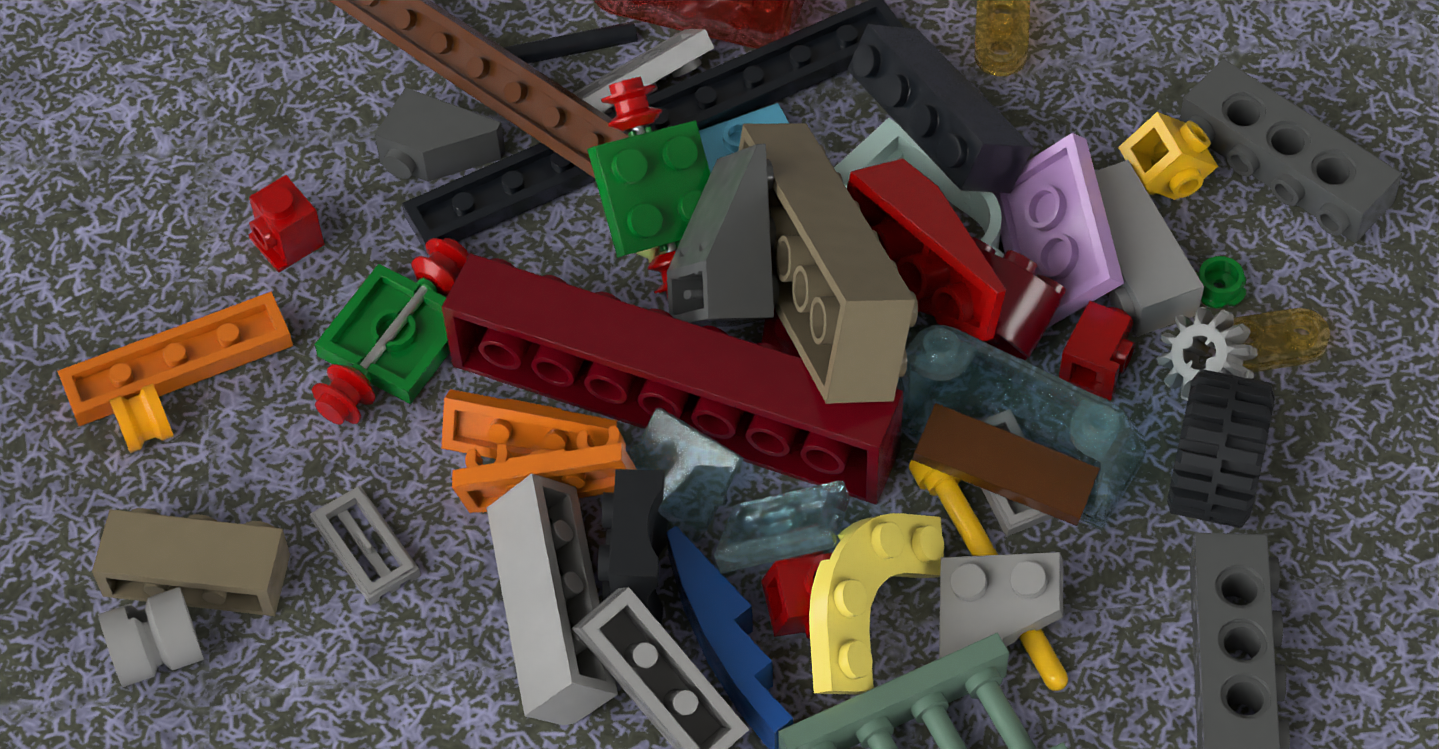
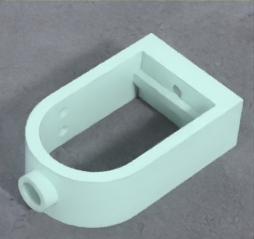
(892, 143)

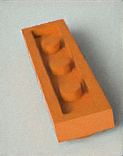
(177, 356)

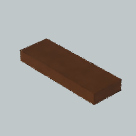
(1005, 464)

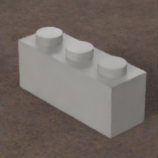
(1152, 264)
(658, 674)

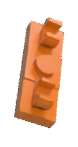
(522, 426)
(587, 469)

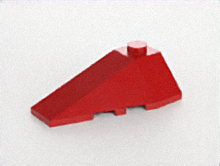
(929, 247)

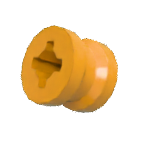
(141, 418)

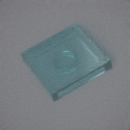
(782, 526)

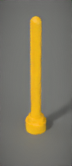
(979, 544)

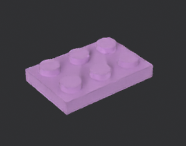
(1062, 224)

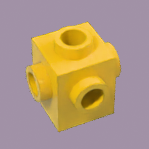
(1169, 156)

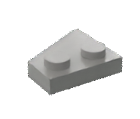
(998, 596)

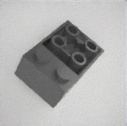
(724, 257)

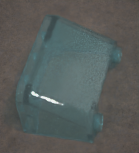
(981, 379)

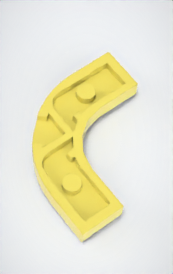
(847, 587)

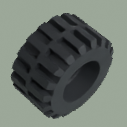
(1221, 448)

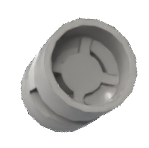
(150, 637)

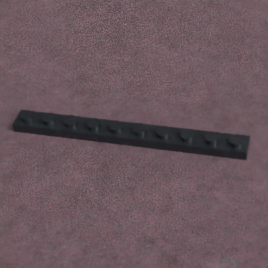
(709, 98)

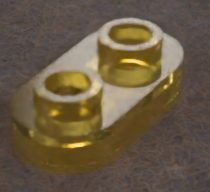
(1003, 33)
(1278, 342)

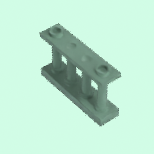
(922, 696)

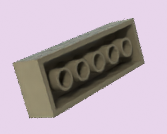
(833, 275)

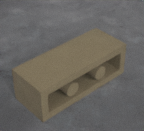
(210, 560)

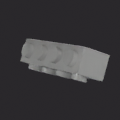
(545, 593)

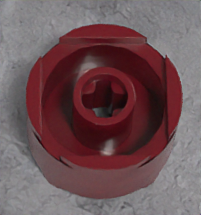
(1027, 302)

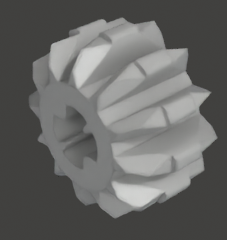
(1195, 342)

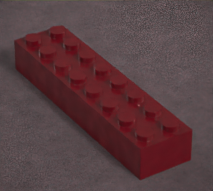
(637, 359)

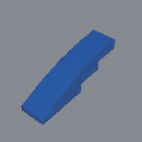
(722, 627)

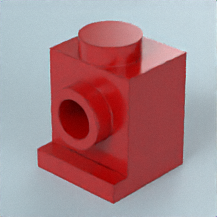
(284, 224)
(1098, 350)

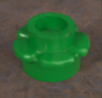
(1224, 271)

